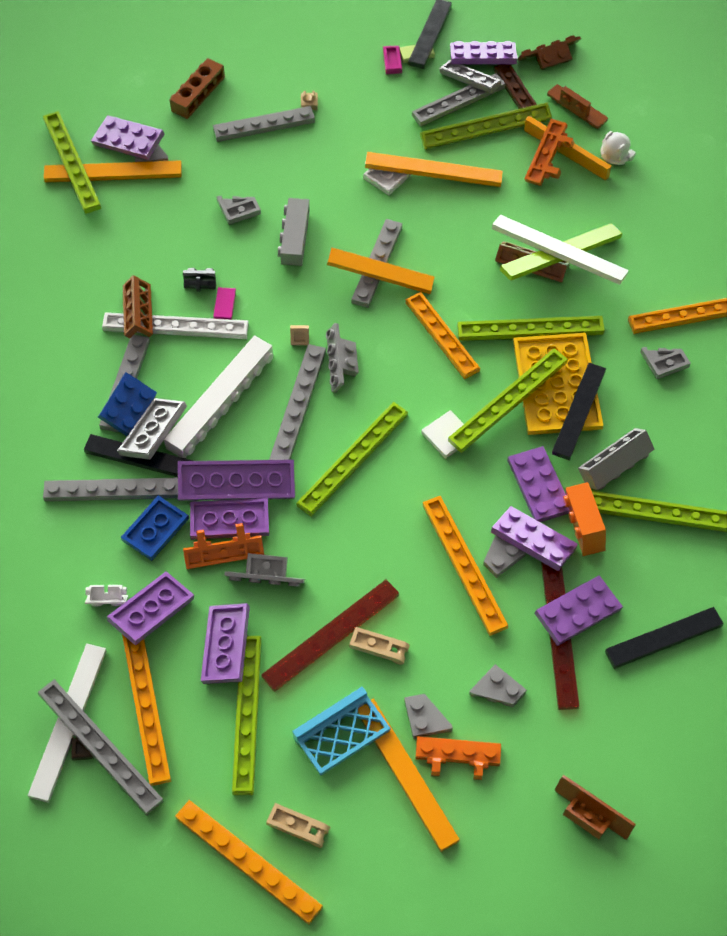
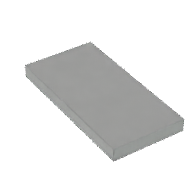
(152, 428)

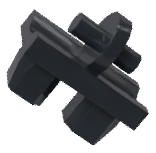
(199, 278)

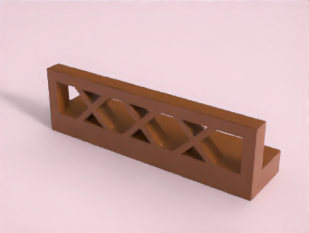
(509, 252)
(133, 304)

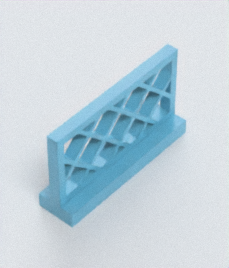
(328, 719)

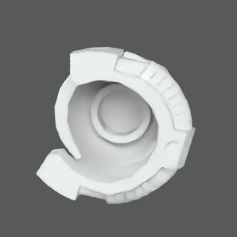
(616, 149)

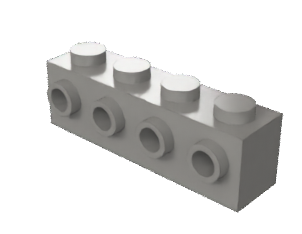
(295, 231)
(616, 459)

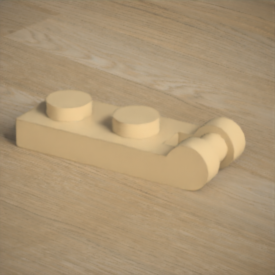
(379, 645)
(297, 825)

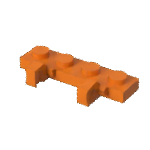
(541, 165)
(210, 554)
(458, 751)

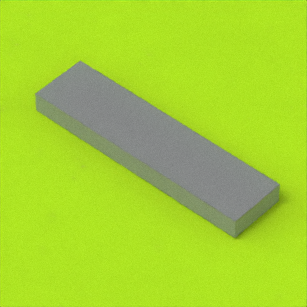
(470, 76)

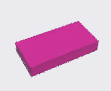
(392, 59)
(224, 303)

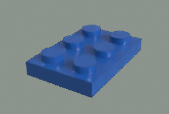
(127, 404)
(154, 528)

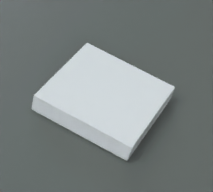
(385, 180)
(439, 431)

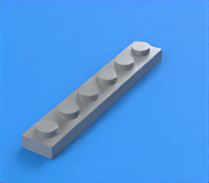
(451, 103)
(263, 123)
(382, 251)
(131, 364)

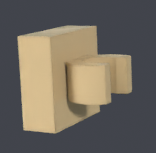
(309, 99)
(299, 334)

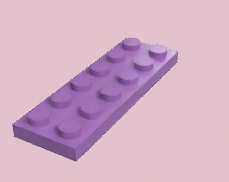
(235, 480)

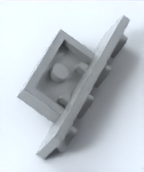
(342, 357)
(267, 568)

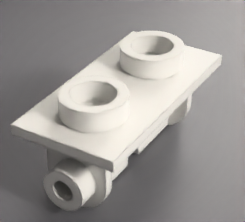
(115, 596)

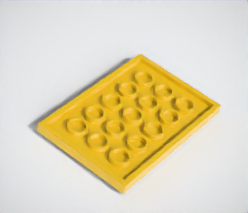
(549, 404)

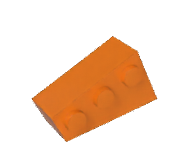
(586, 519)

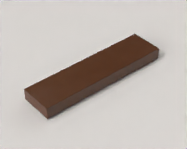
(514, 86)

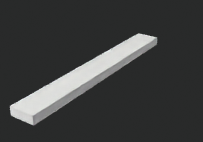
(560, 249)
(184, 326)
(61, 736)

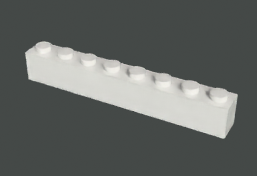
(219, 397)

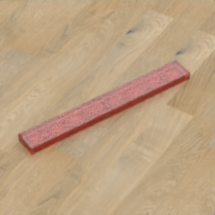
(329, 635)
(562, 654)

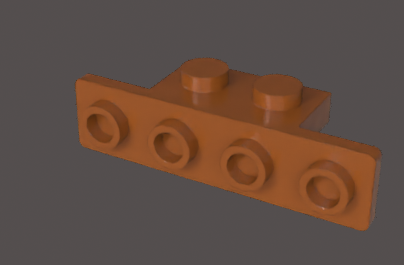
(553, 54)
(577, 105)
(592, 812)

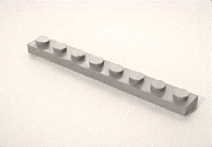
(298, 403)
(110, 489)
(100, 747)

